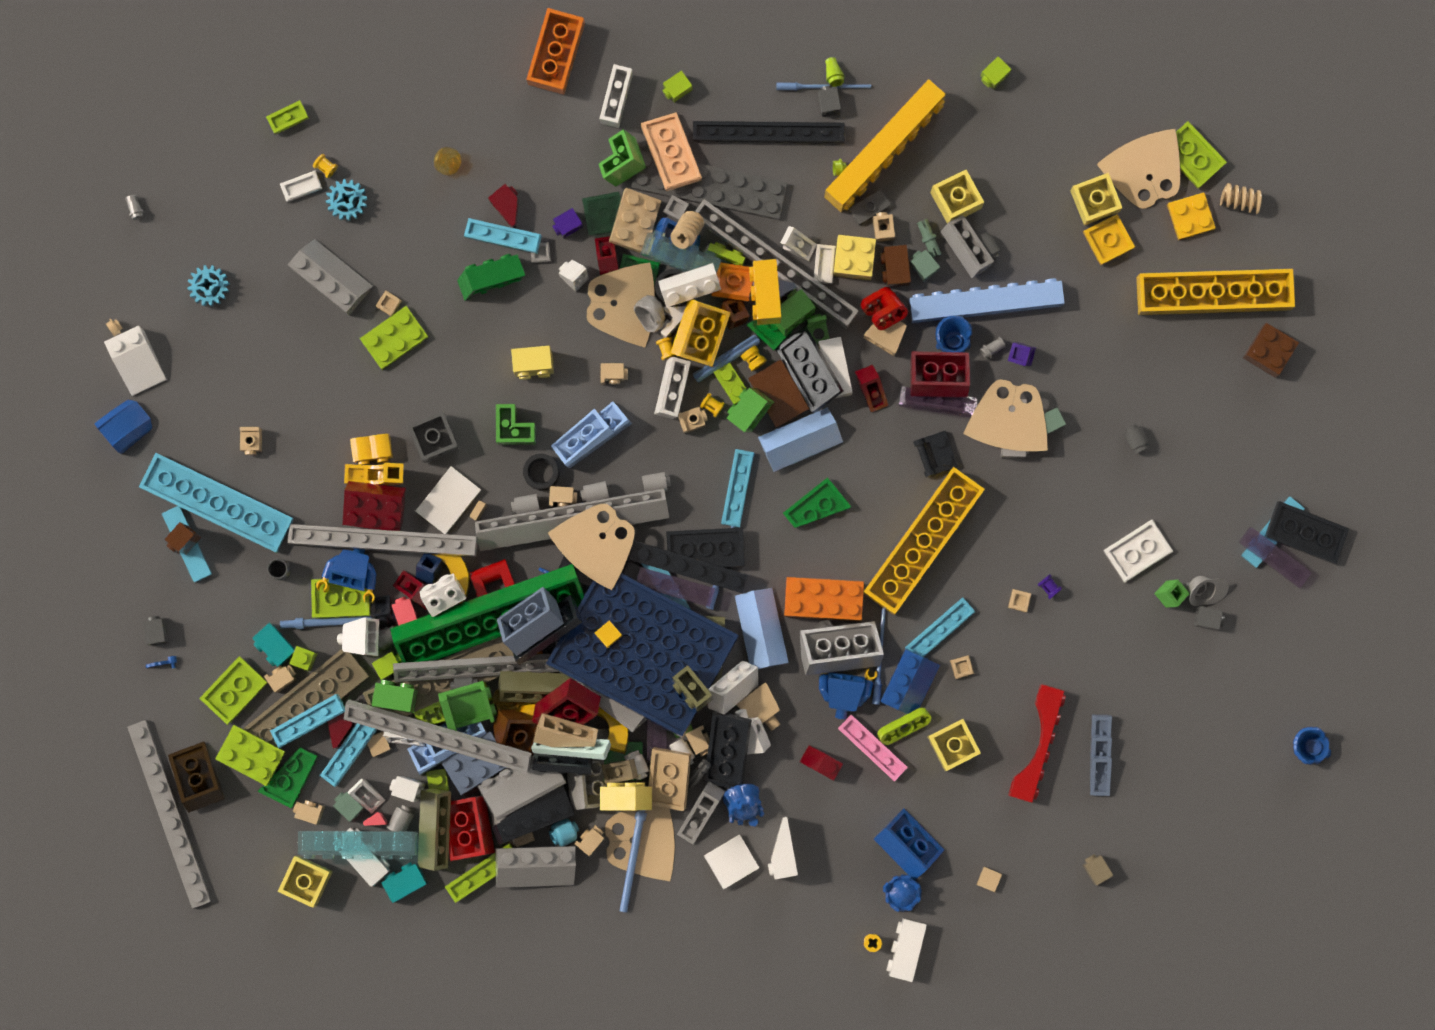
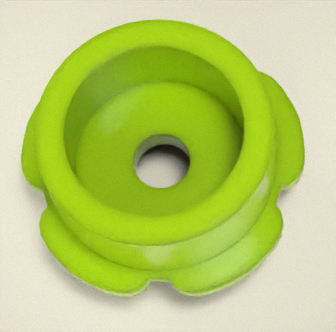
(838, 167)

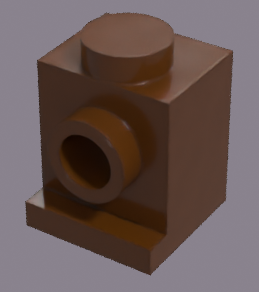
(740, 313)

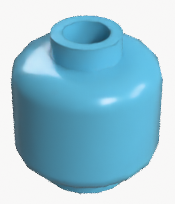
(563, 832)

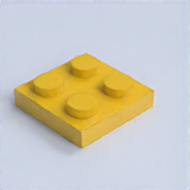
(1191, 216)
(1108, 239)

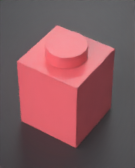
(404, 610)

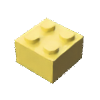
(957, 196)
(1096, 199)
(854, 257)
(532, 362)
(954, 745)
(625, 796)
(305, 881)

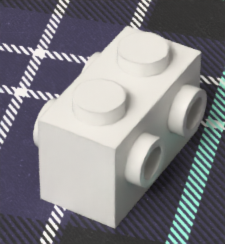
(442, 594)

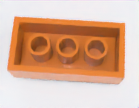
(555, 51)
(823, 599)

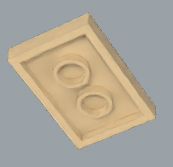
(634, 220)
(669, 778)

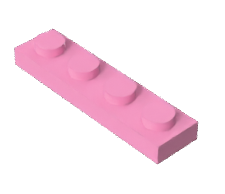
(872, 748)

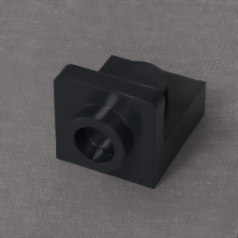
(382, 610)

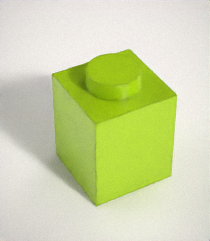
(995, 73)
(676, 86)
(303, 658)
(384, 665)

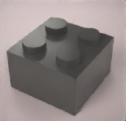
(433, 437)

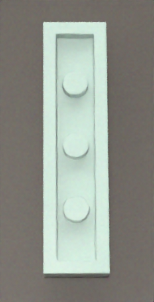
(599, 751)

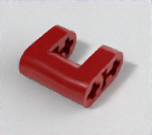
(888, 304)
(489, 574)

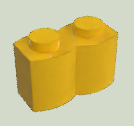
(371, 448)

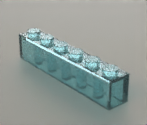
(357, 843)

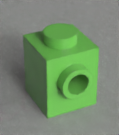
(1172, 593)

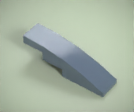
(1100, 755)

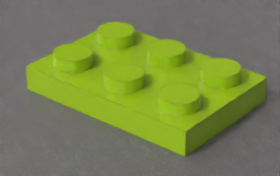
(1196, 156)
(394, 338)
(338, 601)
(233, 690)
(250, 755)

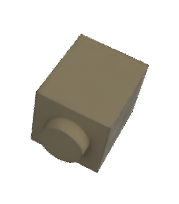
(1097, 869)

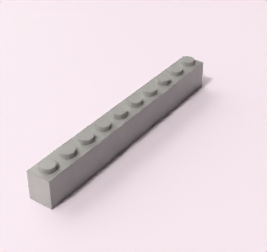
(757, 250)
(535, 525)

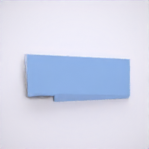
(590, 434)
(800, 439)
(761, 628)
(430, 756)

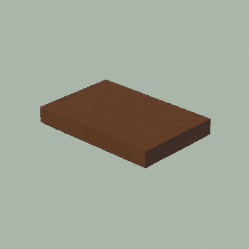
(781, 388)

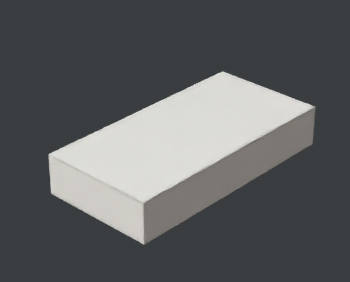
(301, 186)
(824, 263)

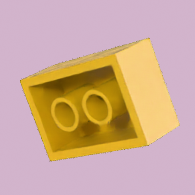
(765, 292)
(700, 332)

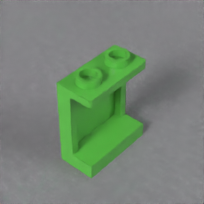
(467, 705)

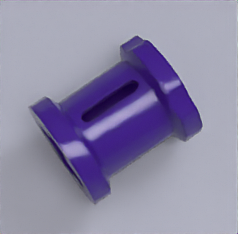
(1049, 586)

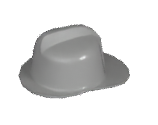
(1206, 591)

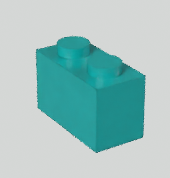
(274, 645)
(405, 882)

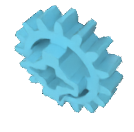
(353, 197)
(200, 286)

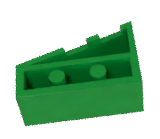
(490, 275)

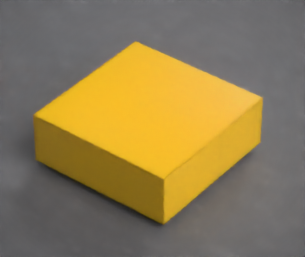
(608, 634)

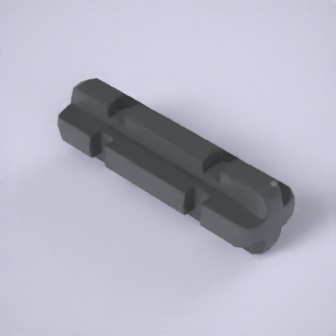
(698, 773)

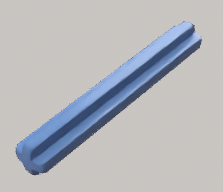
(727, 357)

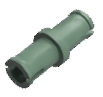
(929, 238)

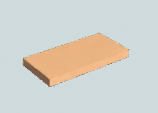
(671, 151)

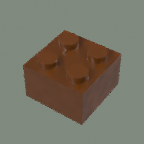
(1270, 350)

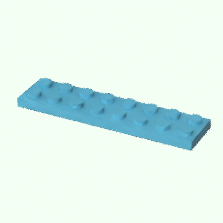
(216, 502)

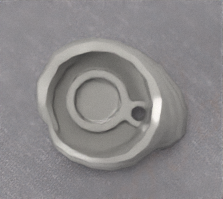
(650, 313)

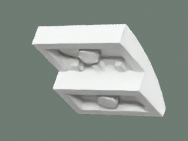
(731, 861)

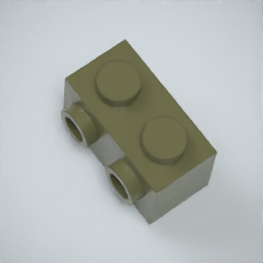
(693, 689)

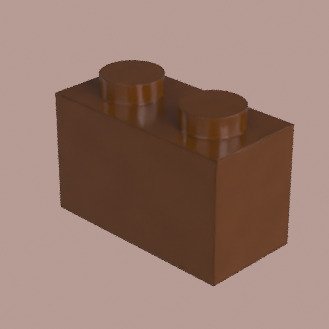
(896, 266)
(182, 539)

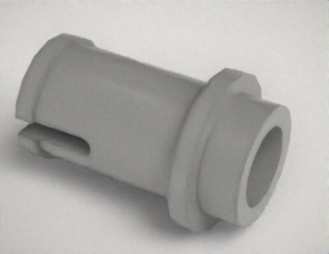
(134, 207)
(992, 348)

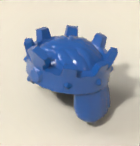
(953, 334)
(1311, 745)
(743, 804)
(902, 893)

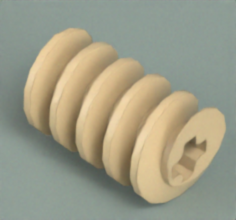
(1241, 197)
(687, 229)

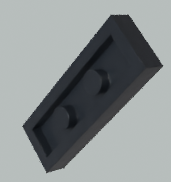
(562, 764)

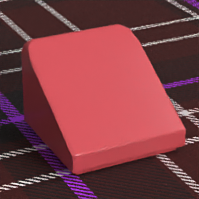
(376, 819)

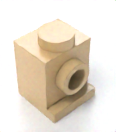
(883, 219)
(613, 373)
(687, 425)
(256, 445)
(562, 496)
(281, 678)
(698, 740)
(308, 812)
(590, 840)

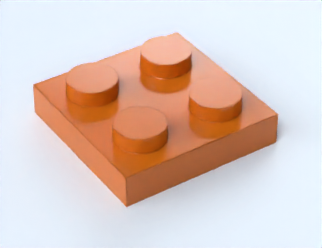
(734, 282)

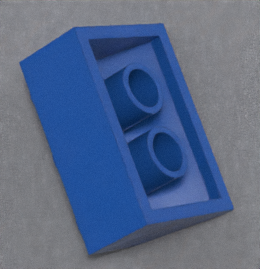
(910, 682)
(909, 844)

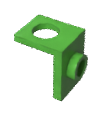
(818, 322)

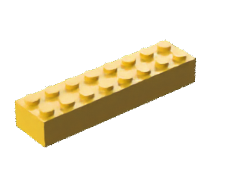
(885, 145)
(1215, 291)
(923, 541)

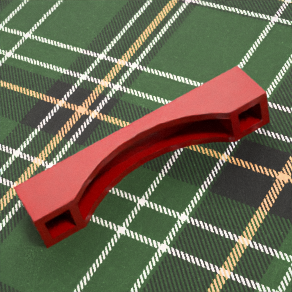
(1048, 704)

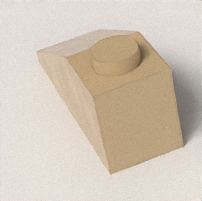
(563, 733)

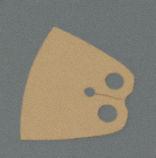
(1149, 154)
(627, 288)
(1009, 430)
(593, 556)
(656, 843)

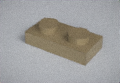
(619, 771)

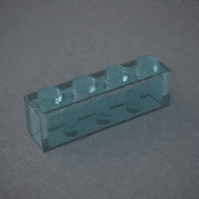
(664, 251)

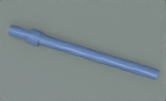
(300, 623)
(640, 817)

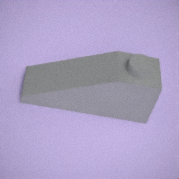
(700, 812)

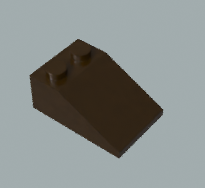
(196, 777)

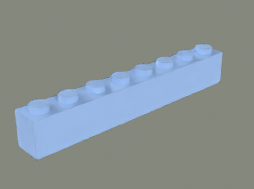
(986, 301)

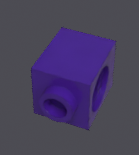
(567, 223)
(1022, 354)

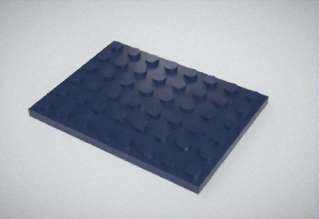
(654, 646)

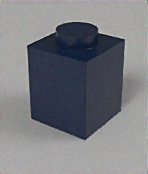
(428, 568)

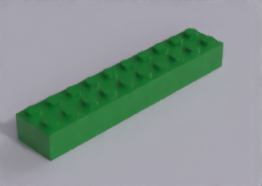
(476, 619)

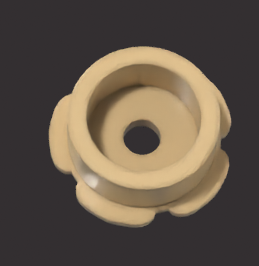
(114, 327)

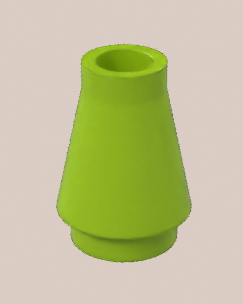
(834, 74)

